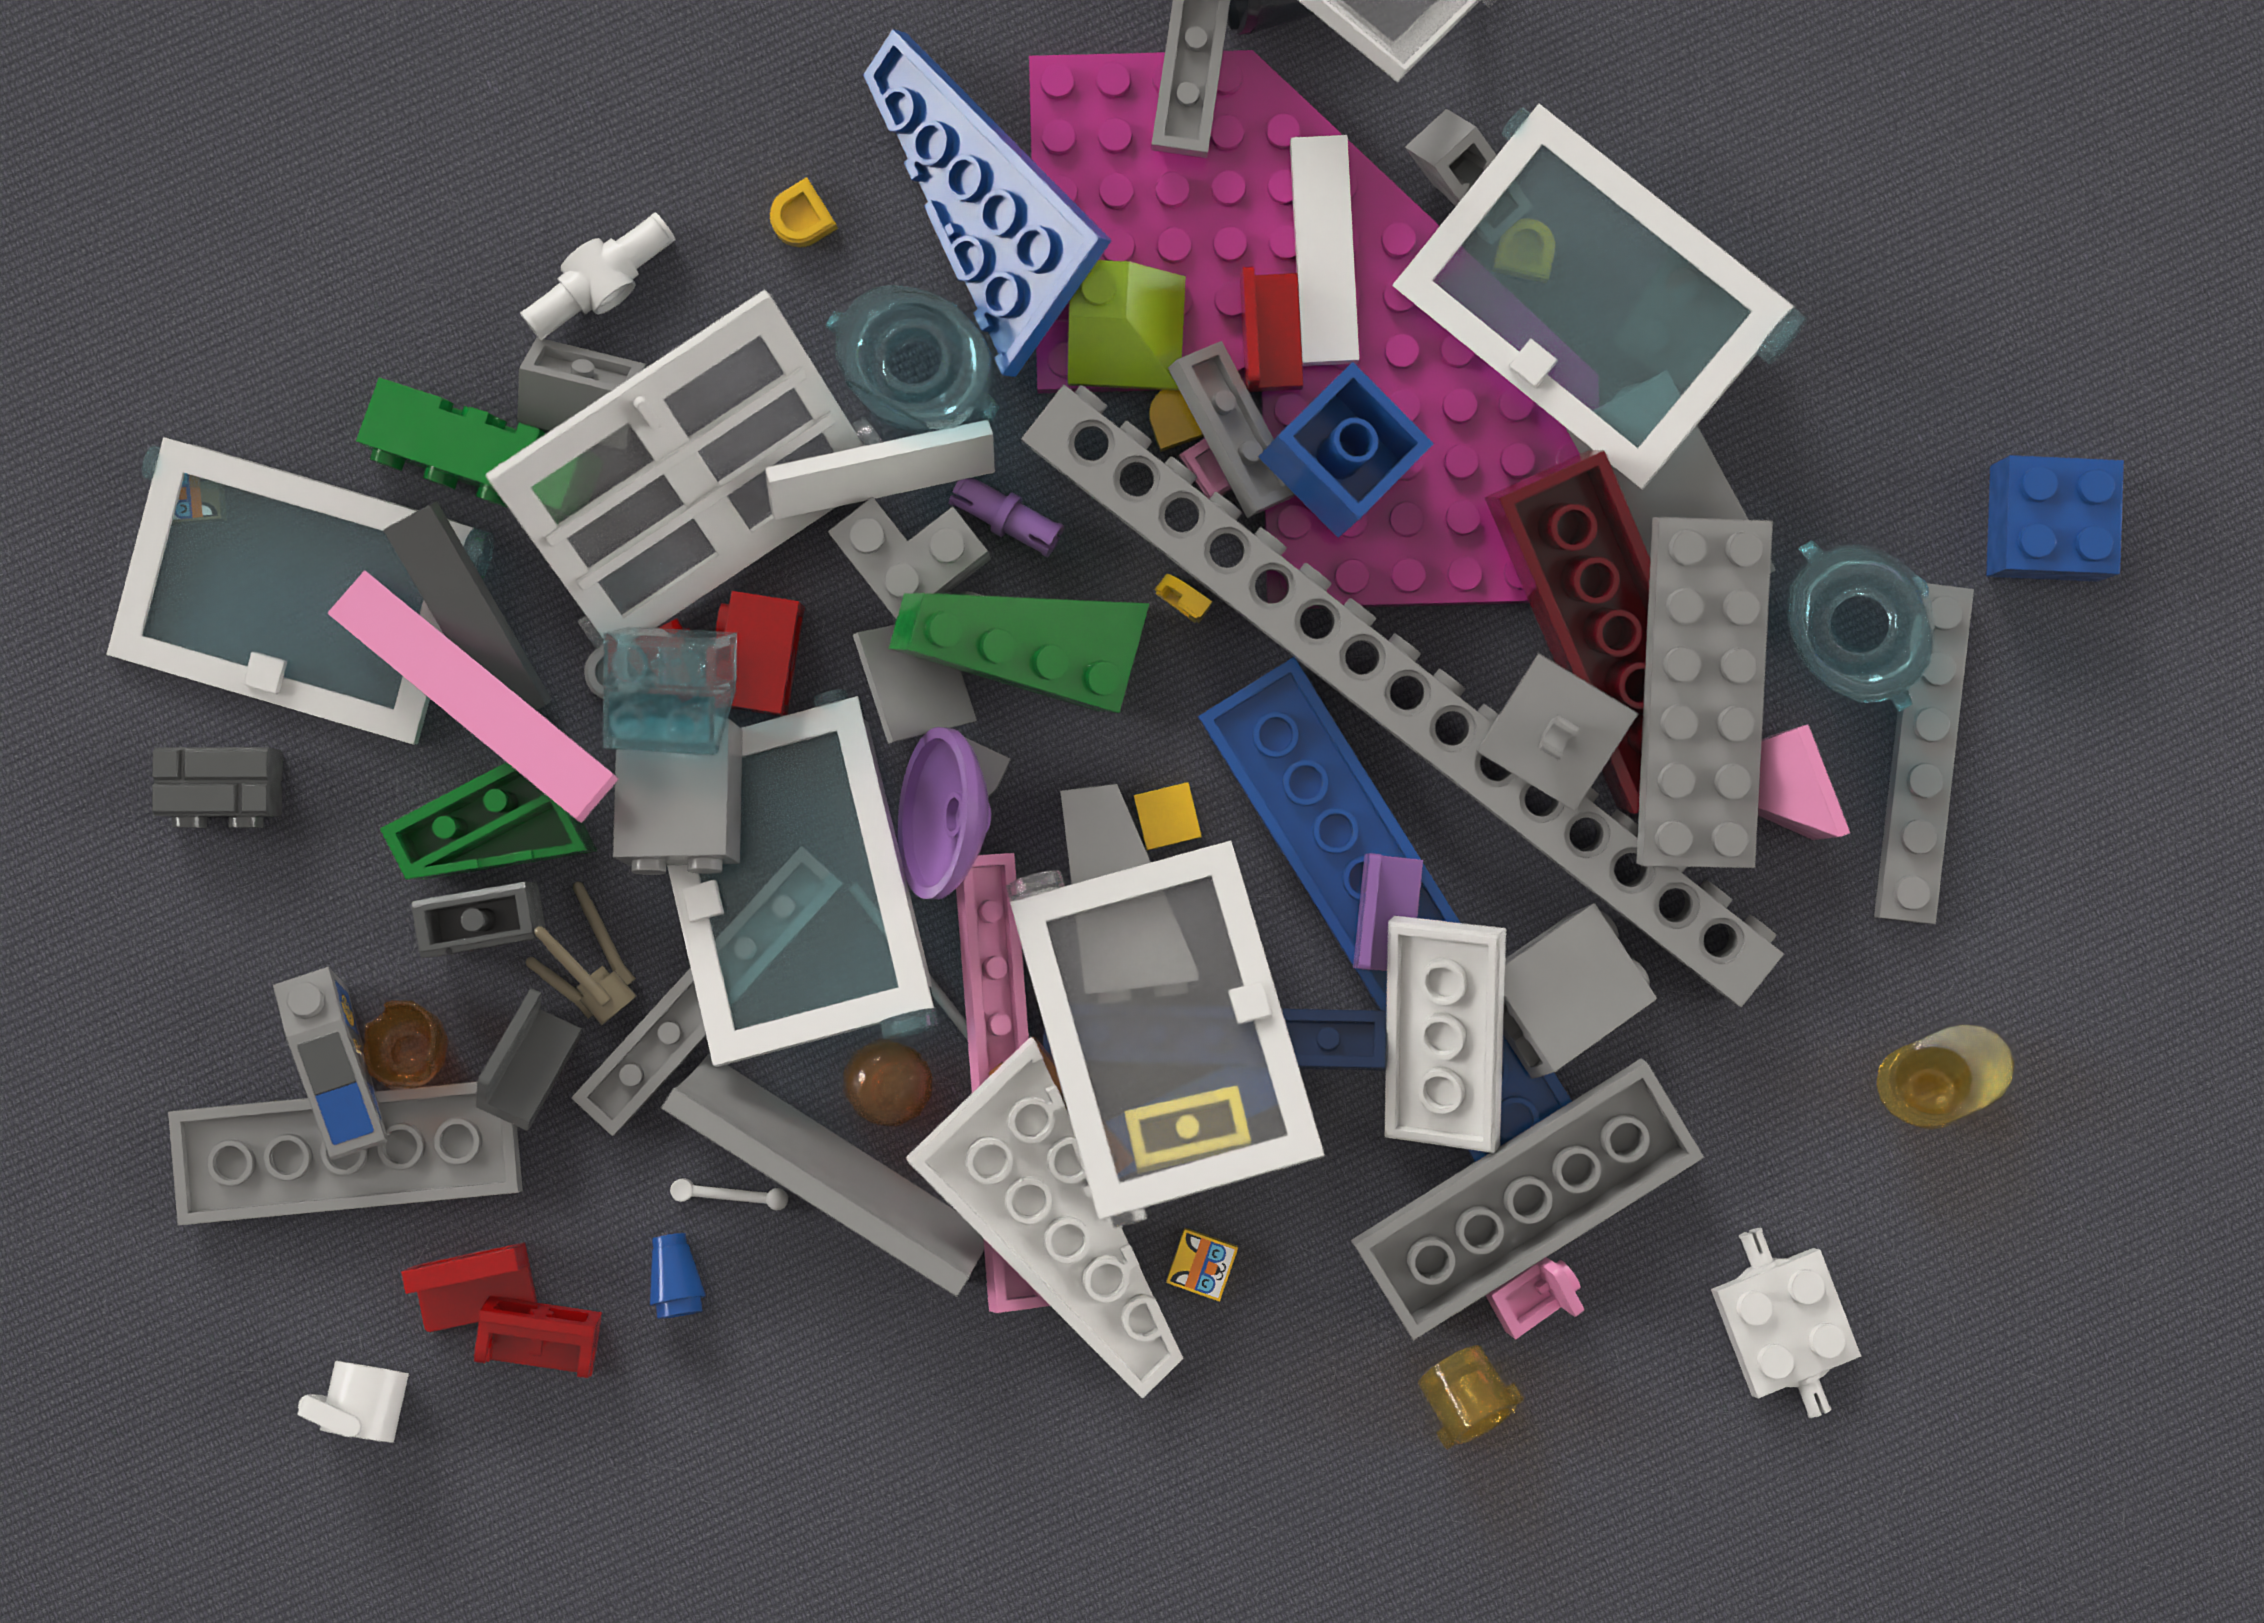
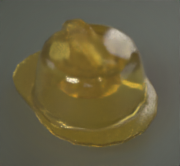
(1945, 1076)

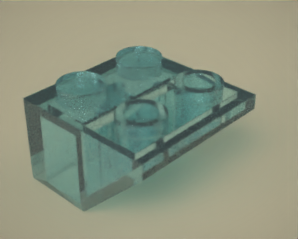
(667, 689)

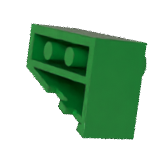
(483, 827)

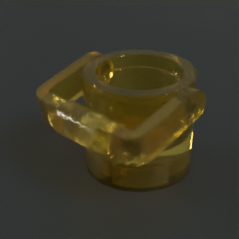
(1468, 1396)

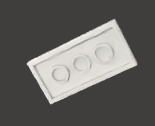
(1444, 1033)

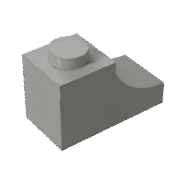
(1451, 154)

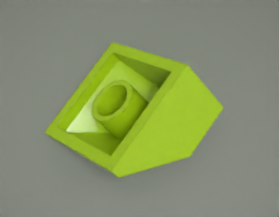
(1126, 327)

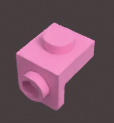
(1535, 1296)

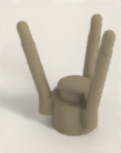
(601, 992)

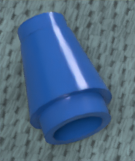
(674, 1278)

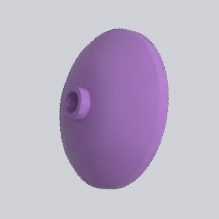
(941, 813)

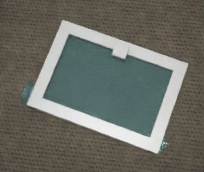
(1595, 296)
(241, 580)
(819, 911)

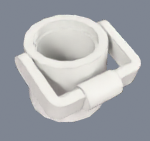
(359, 1402)

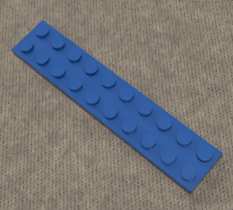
(1324, 823)

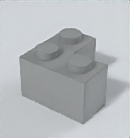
(892, 566)

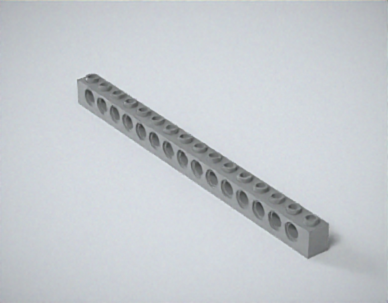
(1732, 971)

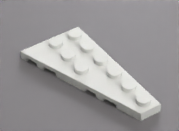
(1021, 1184)

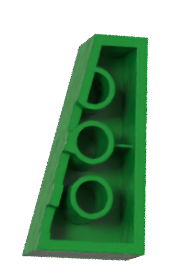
(441, 439)
(1037, 644)

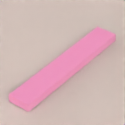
(473, 696)

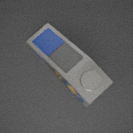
(331, 1061)

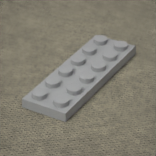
(1704, 692)
(275, 1162)

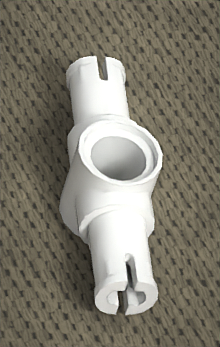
(598, 276)

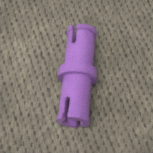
(1007, 515)

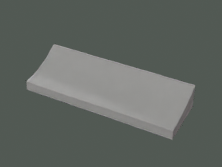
(828, 1172)
(1527, 1198)

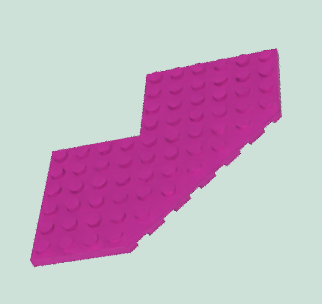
(1212, 216)

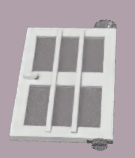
(667, 476)

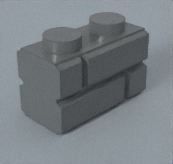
(217, 783)
(477, 919)

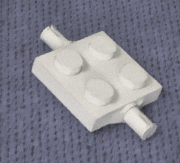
(1785, 1322)

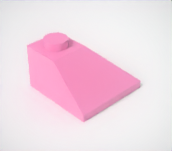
(1797, 786)

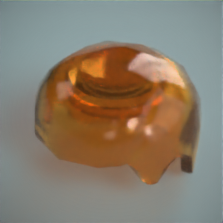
(405, 1045)
(887, 1083)

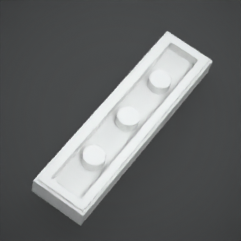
(1324, 250)
(880, 469)

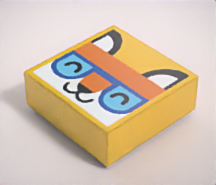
(1202, 1264)

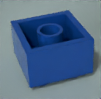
(1345, 450)
(2055, 518)

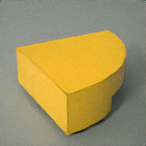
(1183, 598)

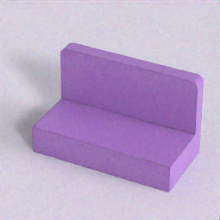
(1387, 890)

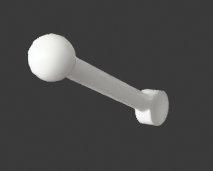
(684, 1189)

